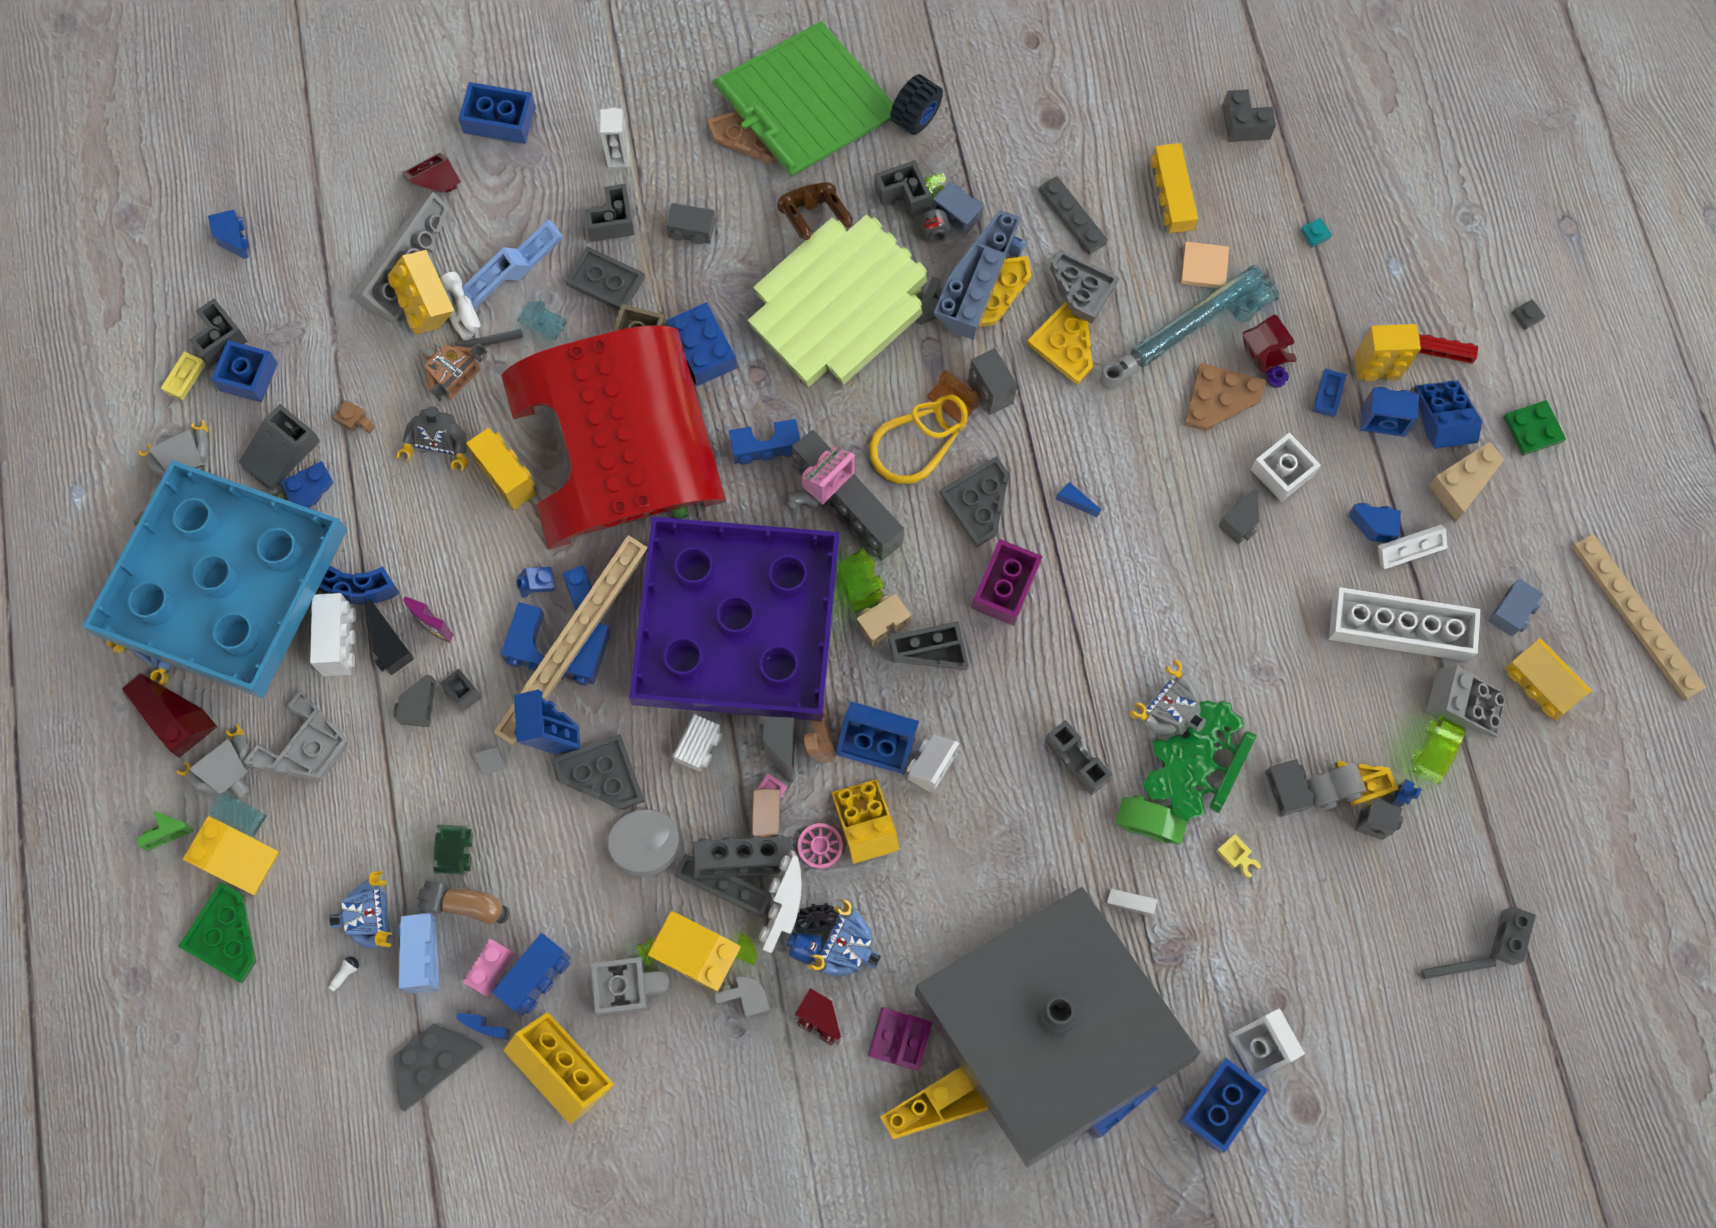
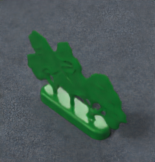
(1192, 760)

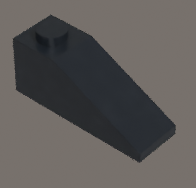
(386, 644)

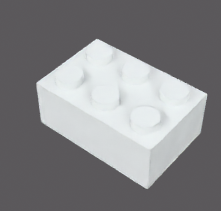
(332, 635)

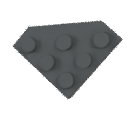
(1082, 285)
(978, 500)
(601, 772)

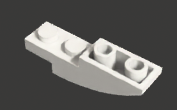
(787, 894)

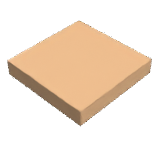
(1204, 265)

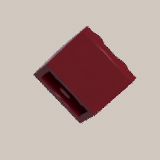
(818, 1014)

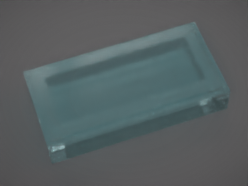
(238, 814)

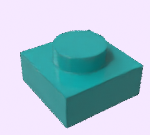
(1316, 232)

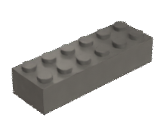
(853, 502)

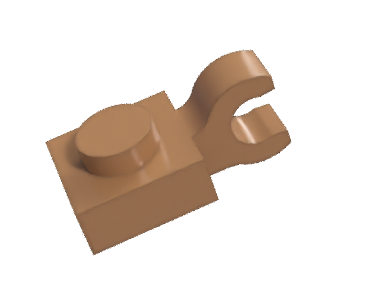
(353, 416)

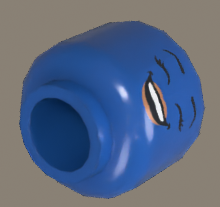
(803, 946)

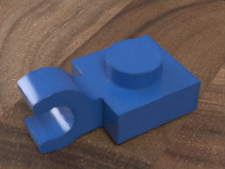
(1405, 793)

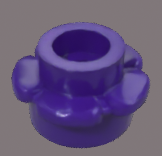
(1273, 380)

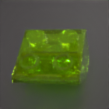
(860, 581)

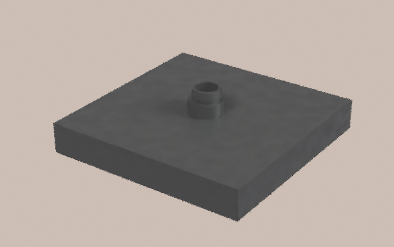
(1055, 1025)

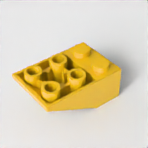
(865, 821)

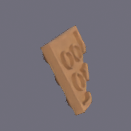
(728, 132)
(1221, 395)

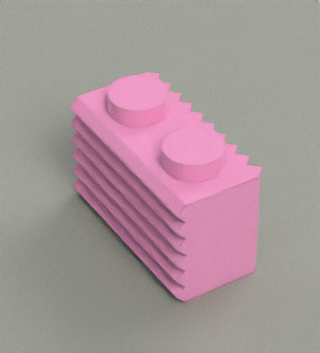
(488, 967)

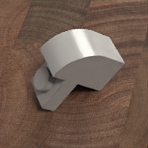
(750, 992)

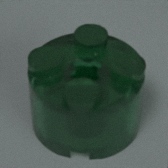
(452, 849)

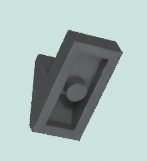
(930, 301)
(461, 690)

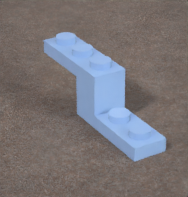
(512, 263)

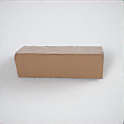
(765, 812)

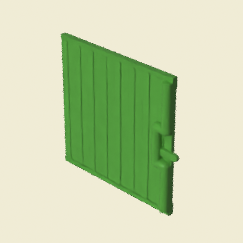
(805, 98)

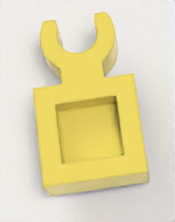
(1236, 853)

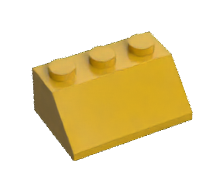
(1547, 679)

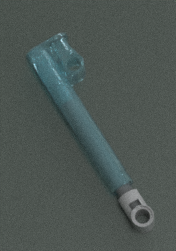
(1247, 289)

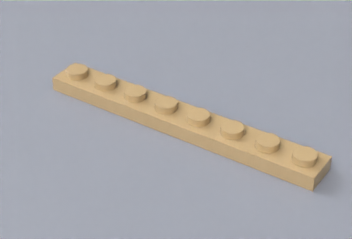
(1638, 617)

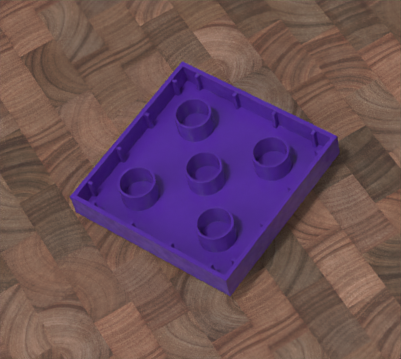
(735, 619)

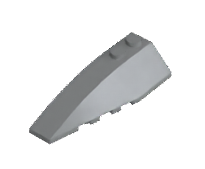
(413, 236)

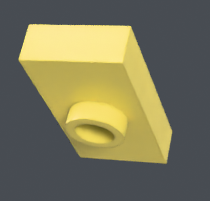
(183, 375)

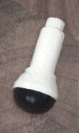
(349, 966)

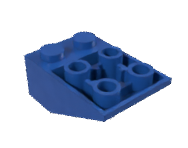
(1448, 414)

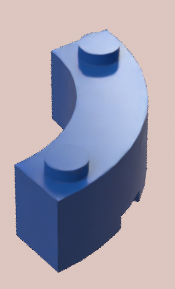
(361, 586)

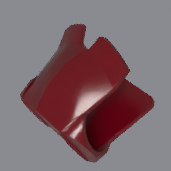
(1267, 344)

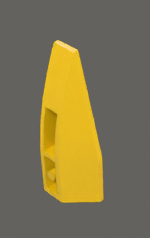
(935, 1105)

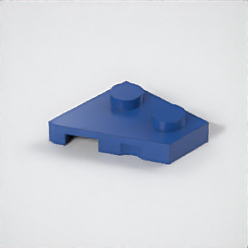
(308, 485)

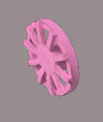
(820, 846)

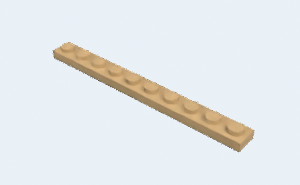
(579, 628)

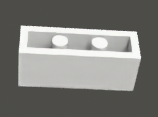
(615, 137)

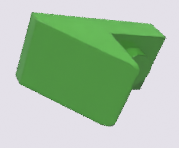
(168, 830)

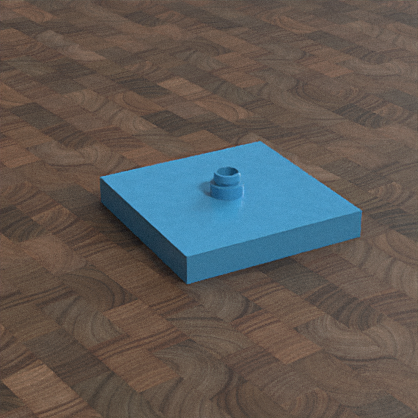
(216, 578)

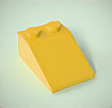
(231, 855)
(693, 951)

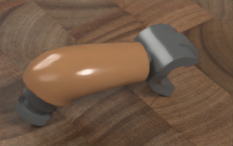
(466, 902)

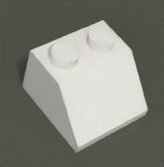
(933, 762)
(1266, 1044)

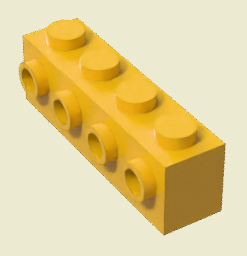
(1174, 188)

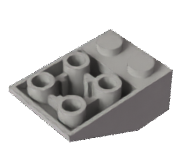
(1467, 700)

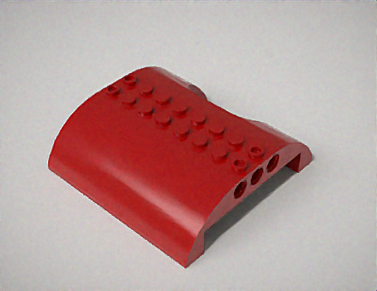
(626, 427)

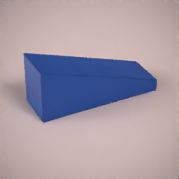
(1072, 496)

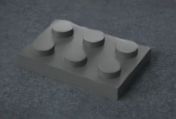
(605, 278)

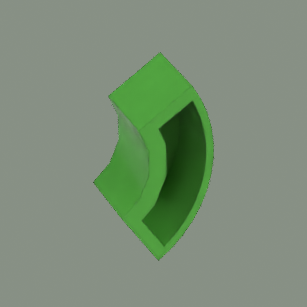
(1150, 820)

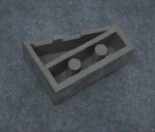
(930, 646)

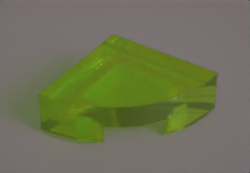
(747, 951)

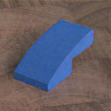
(478, 1023)

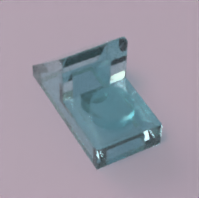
(542, 320)

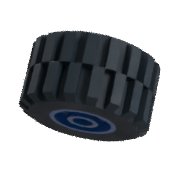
(916, 104)

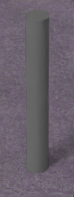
(492, 339)
(1458, 967)

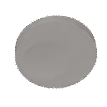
(644, 843)

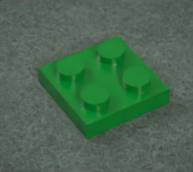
(1534, 427)

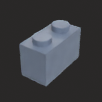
(960, 207)
(1516, 607)

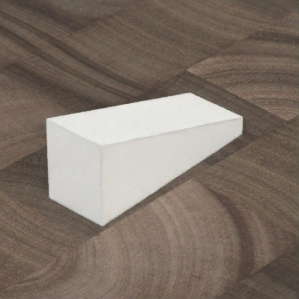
(1132, 902)

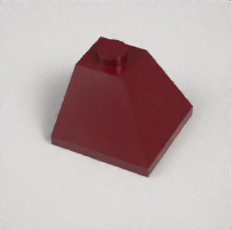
(434, 174)

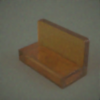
(950, 385)

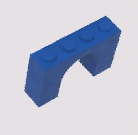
(521, 646)

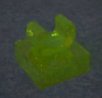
(934, 181)

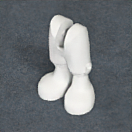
(464, 316)

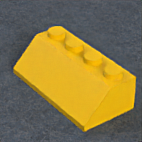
(558, 1067)

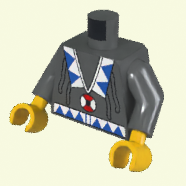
(436, 433)

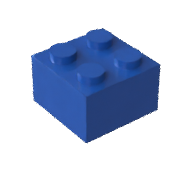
(244, 371)
(1389, 411)

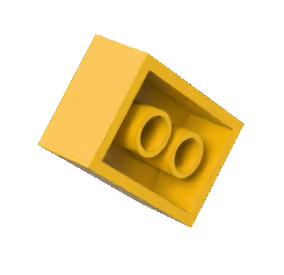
(420, 292)
(1387, 352)
(502, 467)

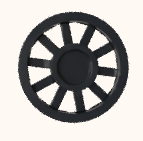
(816, 919)

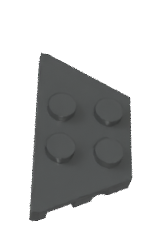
(429, 1062)

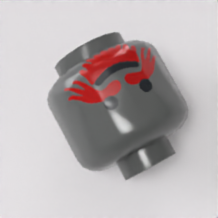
(935, 225)

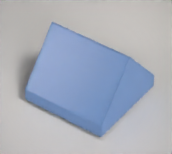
(1017, 246)

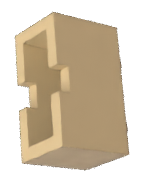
(887, 615)

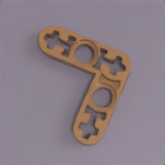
(819, 743)

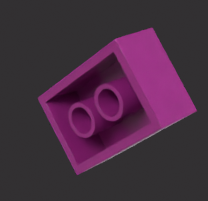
(1006, 582)

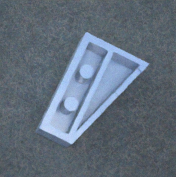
(418, 954)

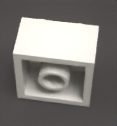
(1285, 467)

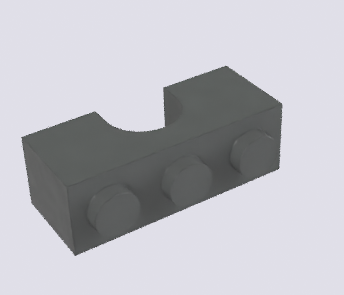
(1068, 747)

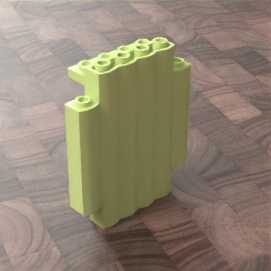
(839, 300)

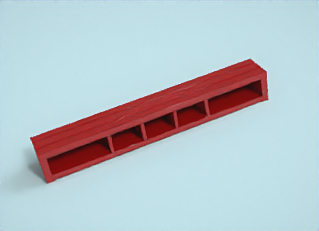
(1448, 349)

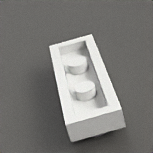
(1412, 546)

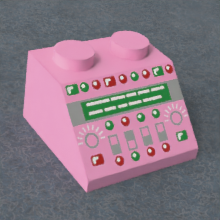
(829, 473)

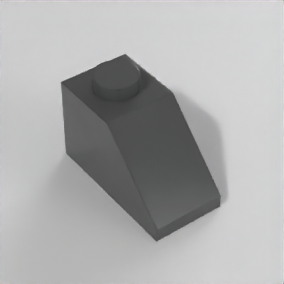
(1242, 519)
(416, 703)

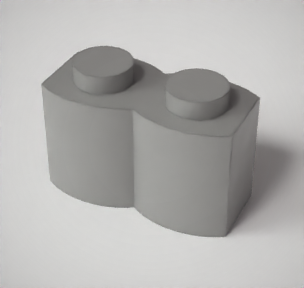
(1337, 786)

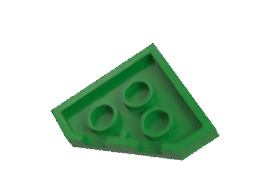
(223, 934)

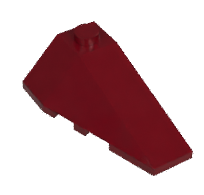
(170, 716)

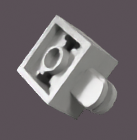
(627, 988)

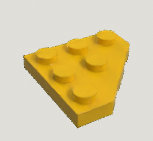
(1011, 282)
(1065, 344)

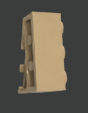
(1465, 479)

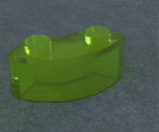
(1438, 750)

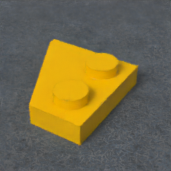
(1377, 782)

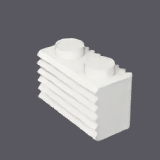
(697, 743)

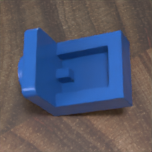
(535, 580)

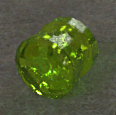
(643, 950)

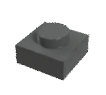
(1528, 314)

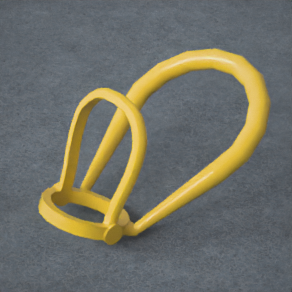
(914, 416)

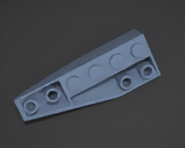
(975, 277)

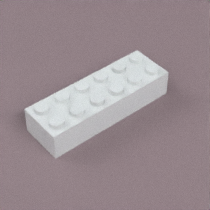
(1404, 624)

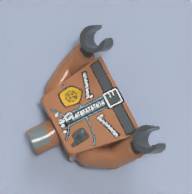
(451, 368)

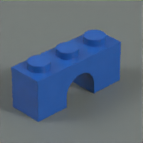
(748, 448)

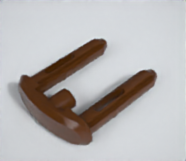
(808, 197)

